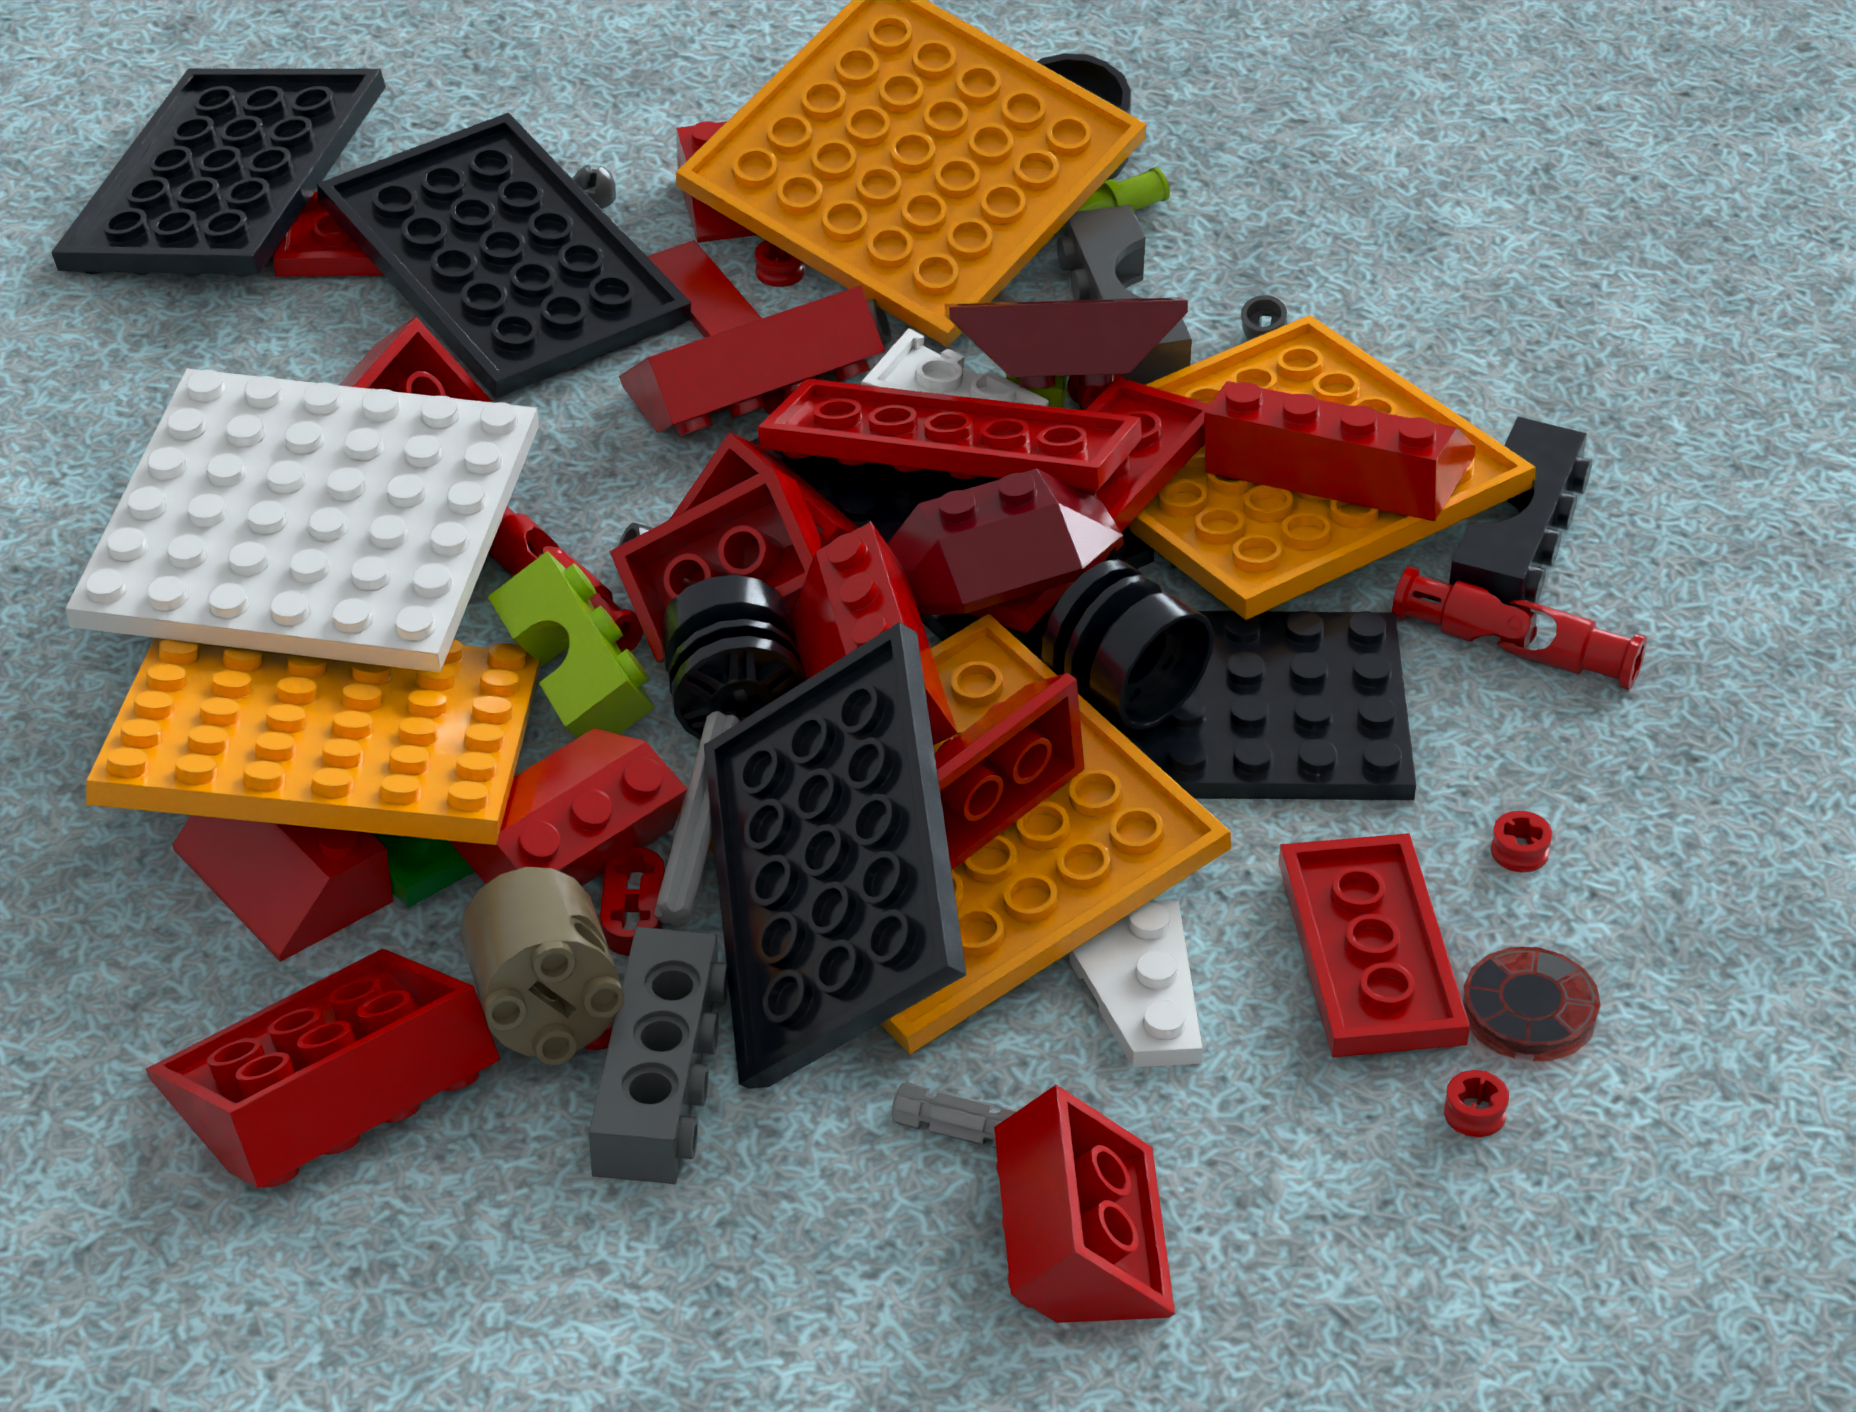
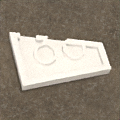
(917, 368)
(1144, 985)

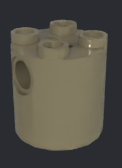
(540, 963)

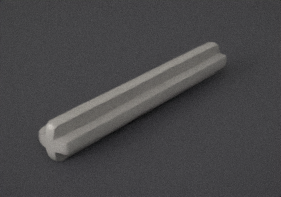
(691, 836)

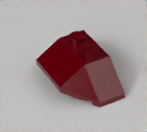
(1068, 336)
(1001, 542)

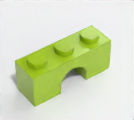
(552, 612)

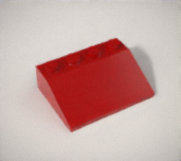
(327, 1065)

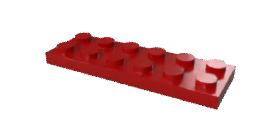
(948, 433)
(1170, 437)

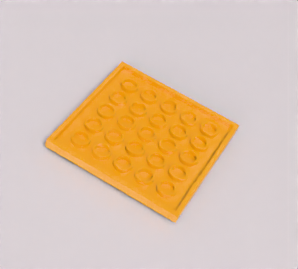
(911, 159)
(1272, 544)
(321, 740)
(1068, 863)

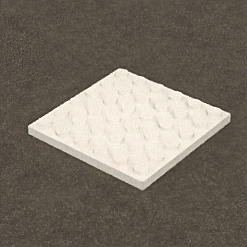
(307, 520)

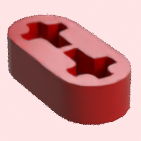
(619, 899)

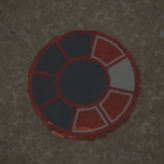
(1531, 1003)

